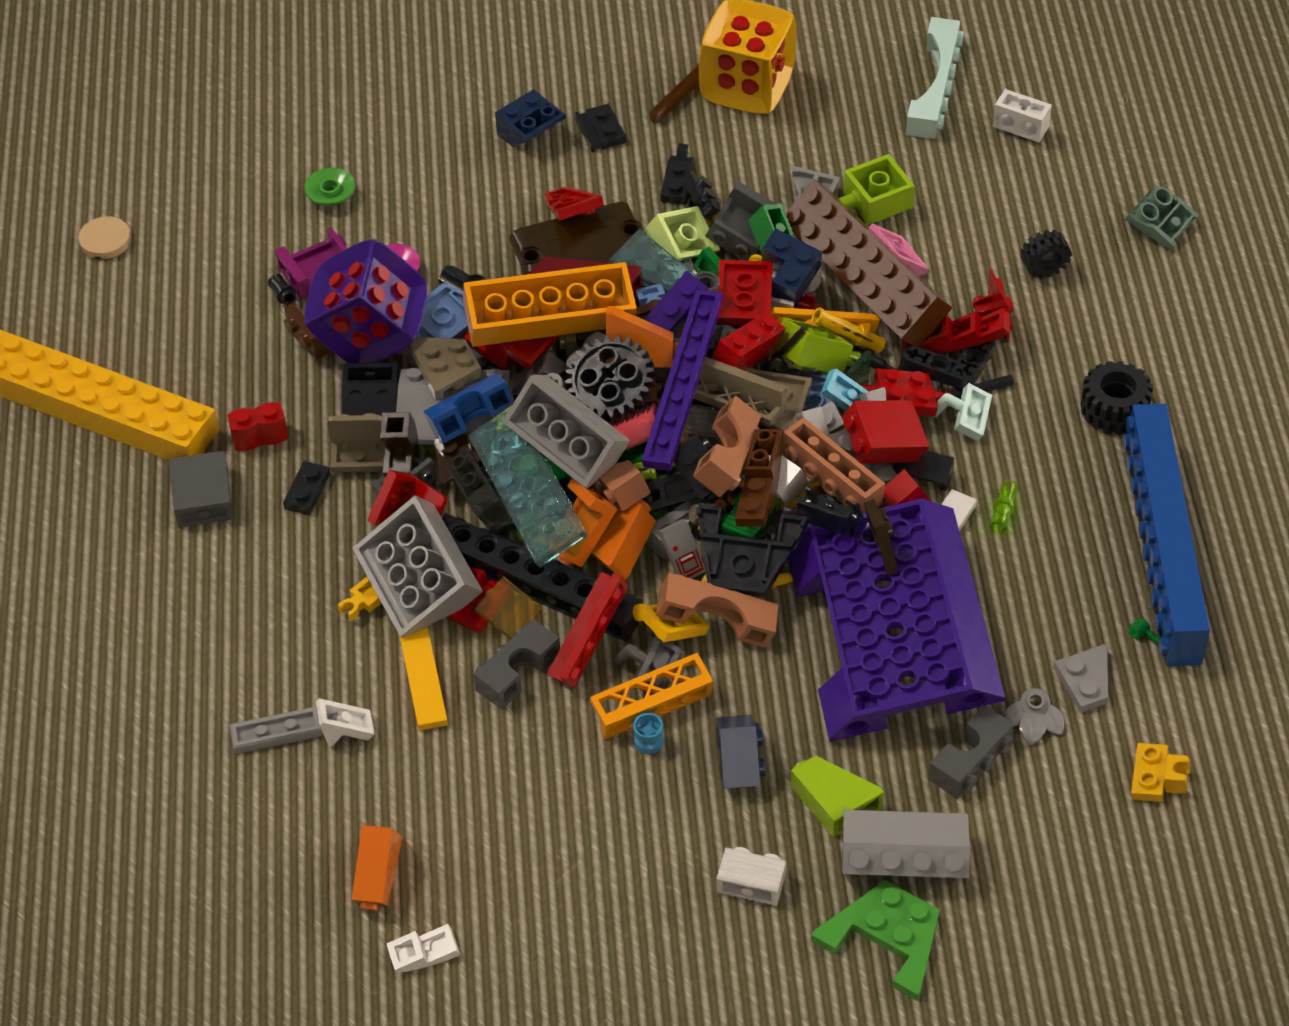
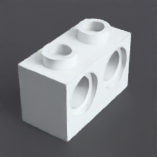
(1022, 115)

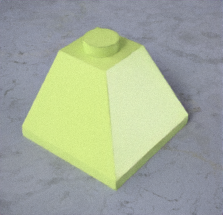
(681, 233)

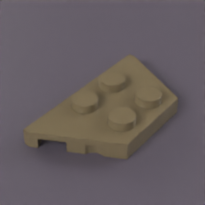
(444, 363)

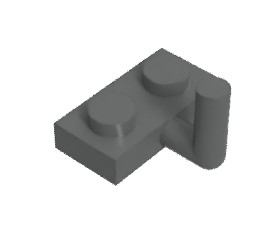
(657, 656)

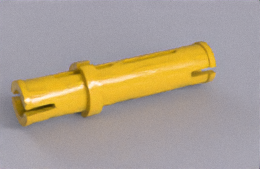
(825, 319)

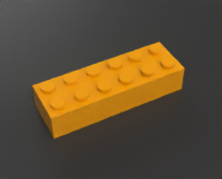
(545, 303)

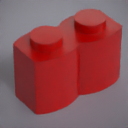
(258, 426)

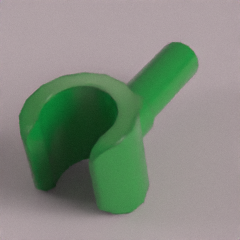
(1142, 628)

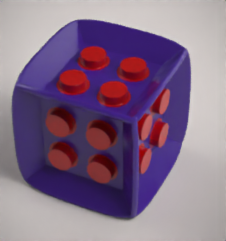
(366, 303)

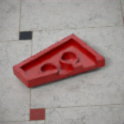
(570, 202)

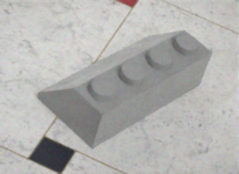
(565, 430)
(905, 843)

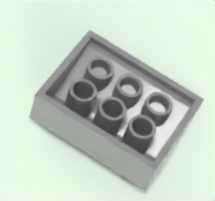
(416, 397)
(416, 567)

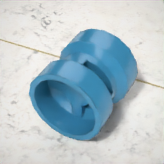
(648, 733)

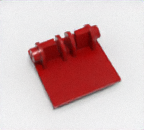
(994, 300)

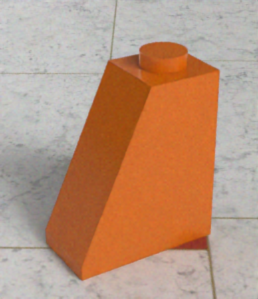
(651, 337)
(624, 538)
(375, 866)

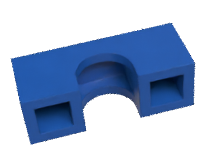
(484, 398)

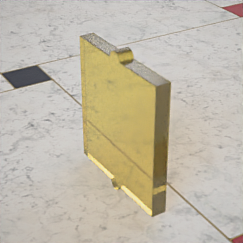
(507, 608)

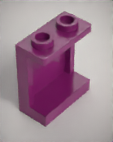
(302, 265)

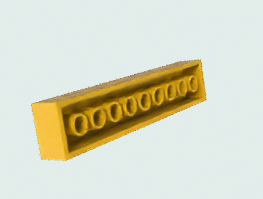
(103, 400)

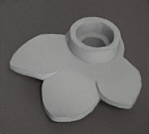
(1035, 720)

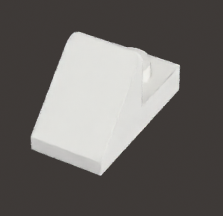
(343, 719)

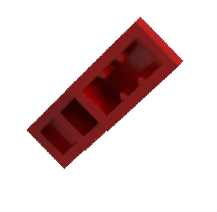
(966, 331)

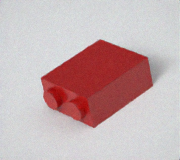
(885, 431)

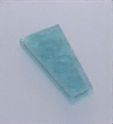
(656, 262)

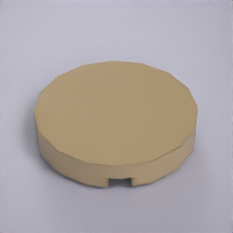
(104, 237)

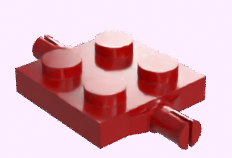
(908, 386)

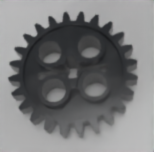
(611, 377)

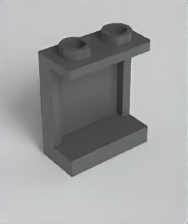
(732, 226)
(200, 489)

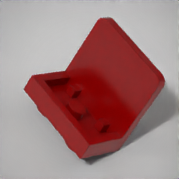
(397, 490)

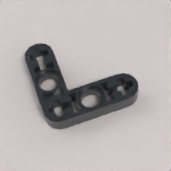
(914, 359)

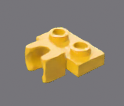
(1158, 771)

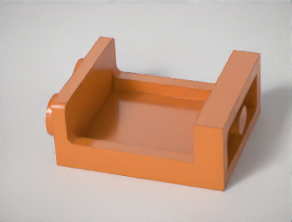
(594, 514)

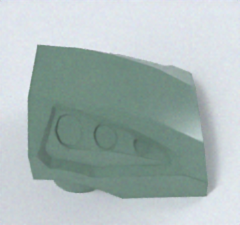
(1161, 216)

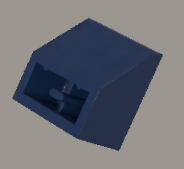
(526, 118)

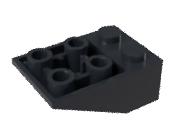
(369, 388)

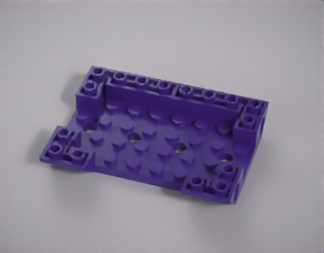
(928, 599)

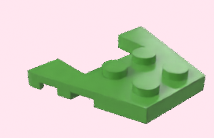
(892, 921)

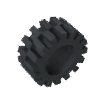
(1046, 254)

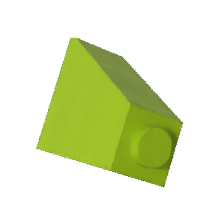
(831, 790)

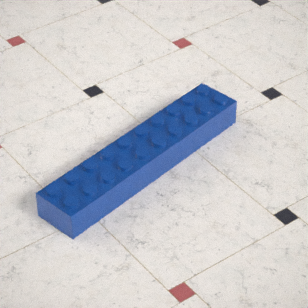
(1167, 536)

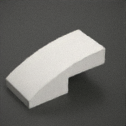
(422, 951)

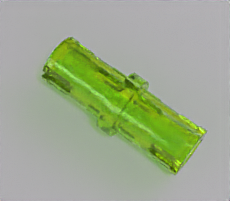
(1003, 506)

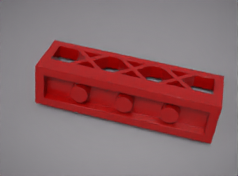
(588, 629)

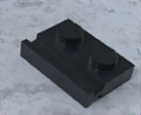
(600, 127)

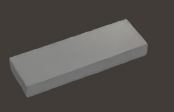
(275, 730)

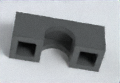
(530, 646)
(958, 769)

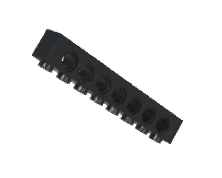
(549, 585)

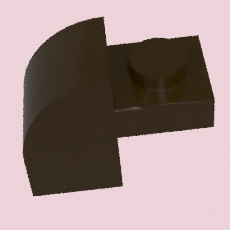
(400, 441)

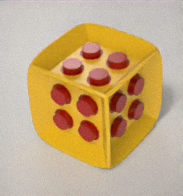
(747, 56)

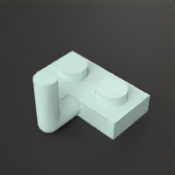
(971, 408)

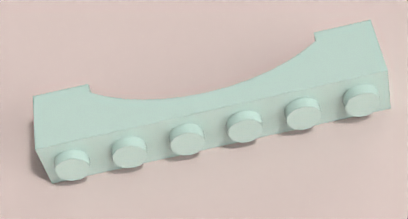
(926, 112)

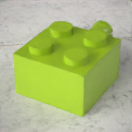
(877, 189)
(816, 348)

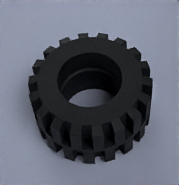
(1109, 382)

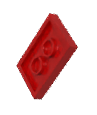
(745, 290)

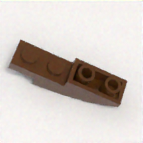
(761, 479)

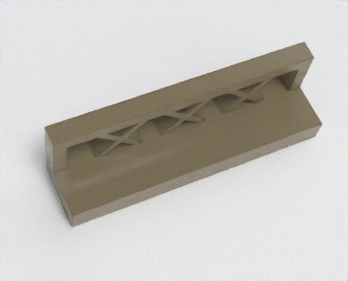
(734, 381)

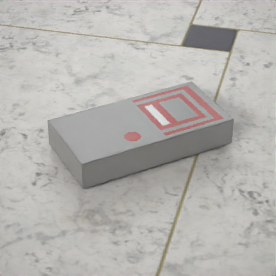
(682, 549)

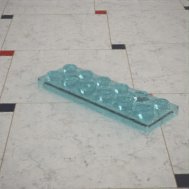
(528, 490)

